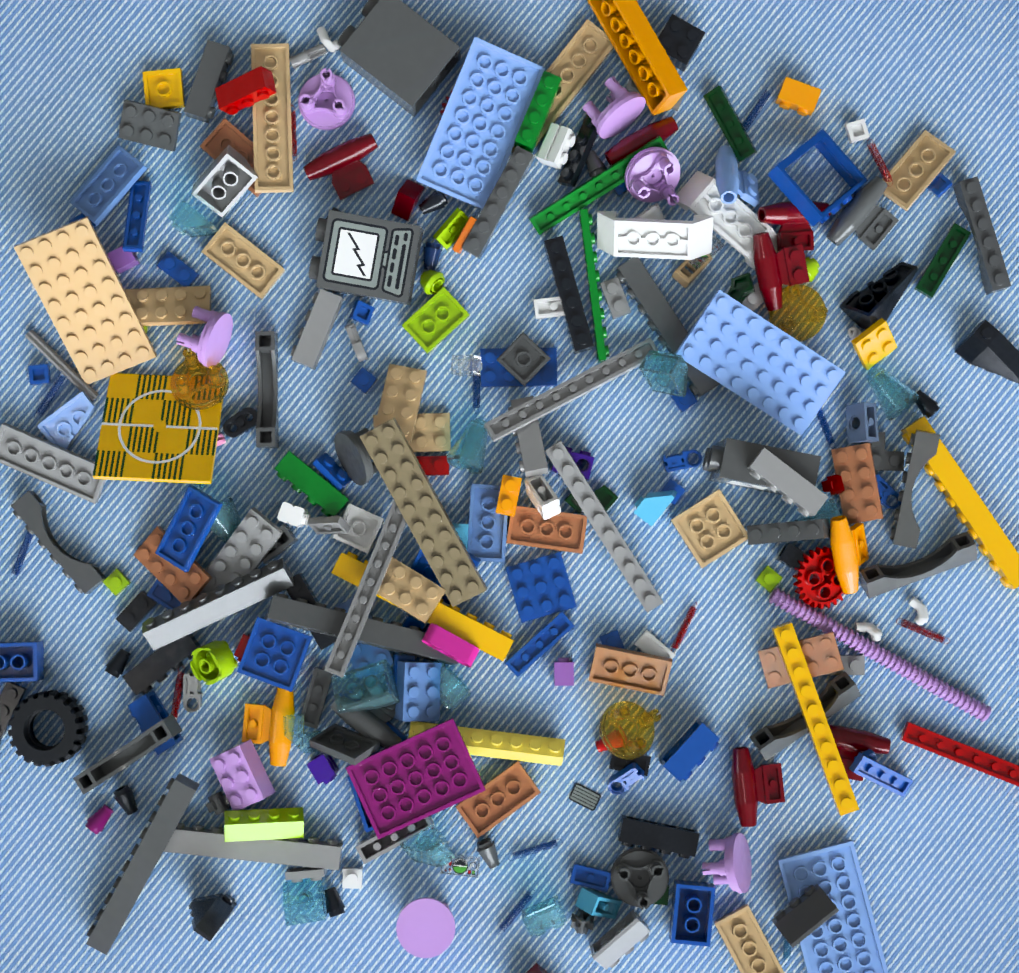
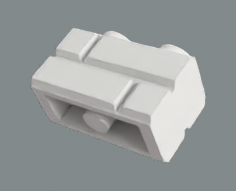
(556, 146)
(542, 496)
(293, 515)

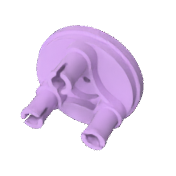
(326, 101)
(619, 114)
(653, 175)
(213, 339)
(736, 865)
(425, 927)

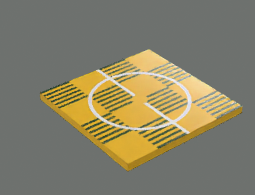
(152, 435)

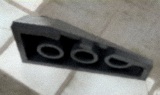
(879, 297)
(991, 351)
(210, 913)

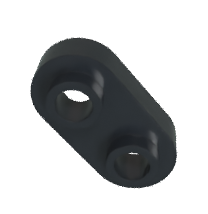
(241, 422)

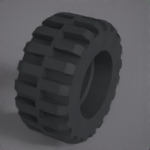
(23, 732)

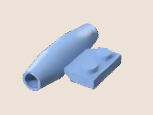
(733, 181)

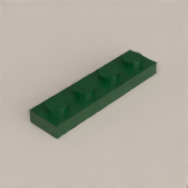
(730, 123)
(942, 260)

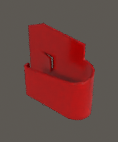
(833, 484)

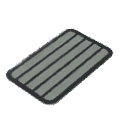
(584, 796)

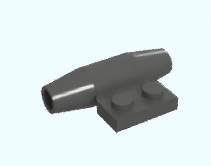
(864, 217)
(372, 724)

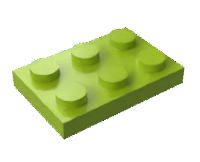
(435, 320)

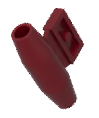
(629, 144)
(344, 164)
(793, 227)
(779, 268)
(852, 741)
(754, 785)

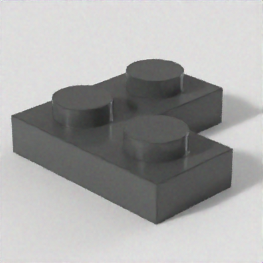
(884, 459)

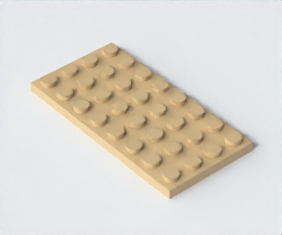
(85, 300)

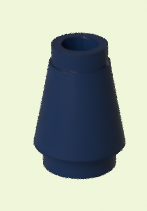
(431, 255)

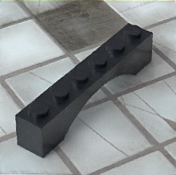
(569, 295)

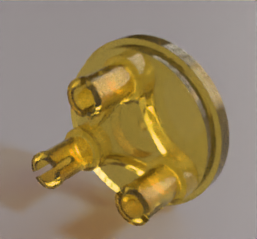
(801, 313)
(197, 385)
(628, 729)

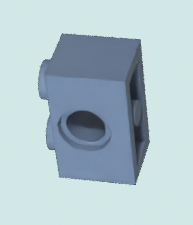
(862, 423)

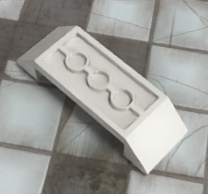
(731, 221)
(654, 236)

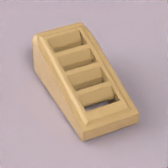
(684, 277)

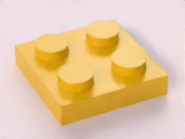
(164, 88)
(874, 344)

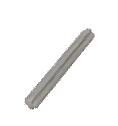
(60, 364)

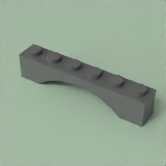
(497, 202)
(992, 266)
(267, 371)
(923, 449)
(33, 513)
(885, 578)
(778, 736)
(128, 754)

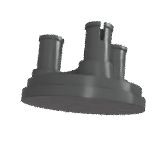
(354, 456)
(639, 877)

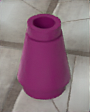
(99, 819)

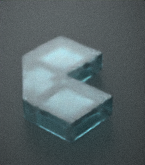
(295, 732)

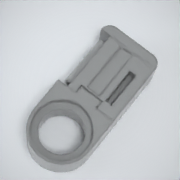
(356, 342)
(191, 689)

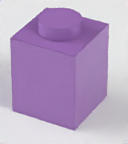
(122, 260)
(563, 672)

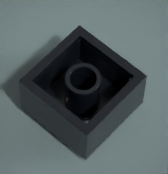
(680, 41)

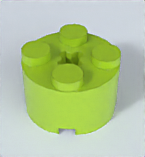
(213, 662)

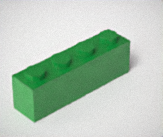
(538, 111)
(312, 484)

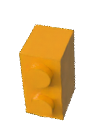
(798, 96)
(508, 495)

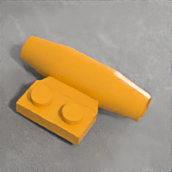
(848, 551)
(267, 724)

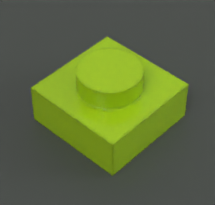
(768, 579)
(116, 582)

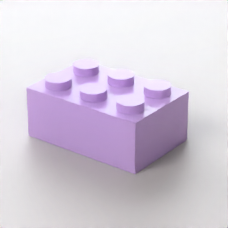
(242, 775)

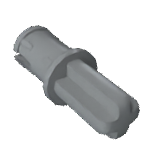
(307, 55)

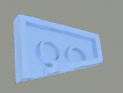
(67, 421)

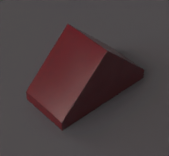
(407, 199)

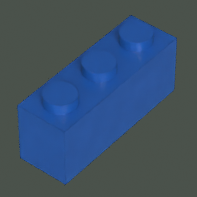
(149, 711)

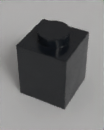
(791, 555)

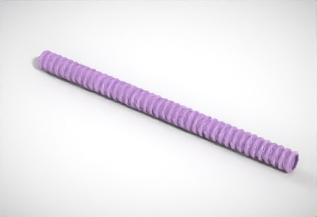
(881, 655)

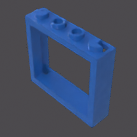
(839, 162)

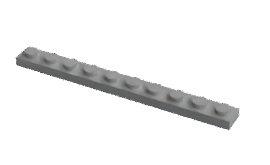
(568, 390)
(603, 526)
(366, 592)

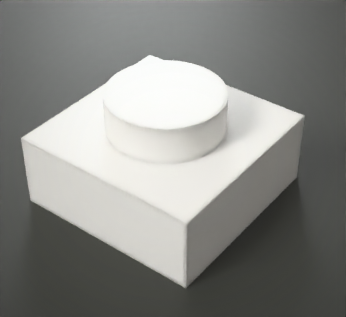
(857, 131)
(352, 878)

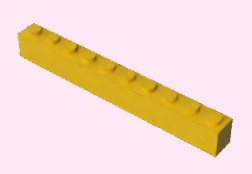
(970, 509)
(447, 617)
(815, 718)

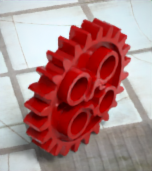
(821, 578)

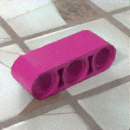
(450, 645)

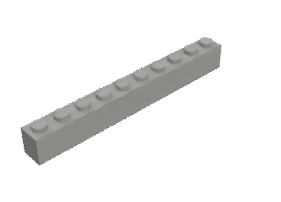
(294, 851)

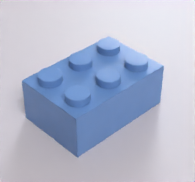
(418, 691)

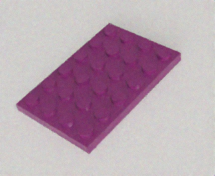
(415, 778)

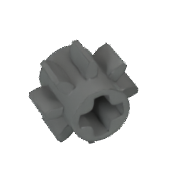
(217, 803)
(582, 922)

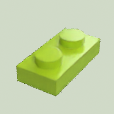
(451, 228)

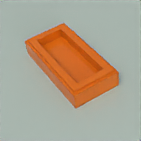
(463, 235)

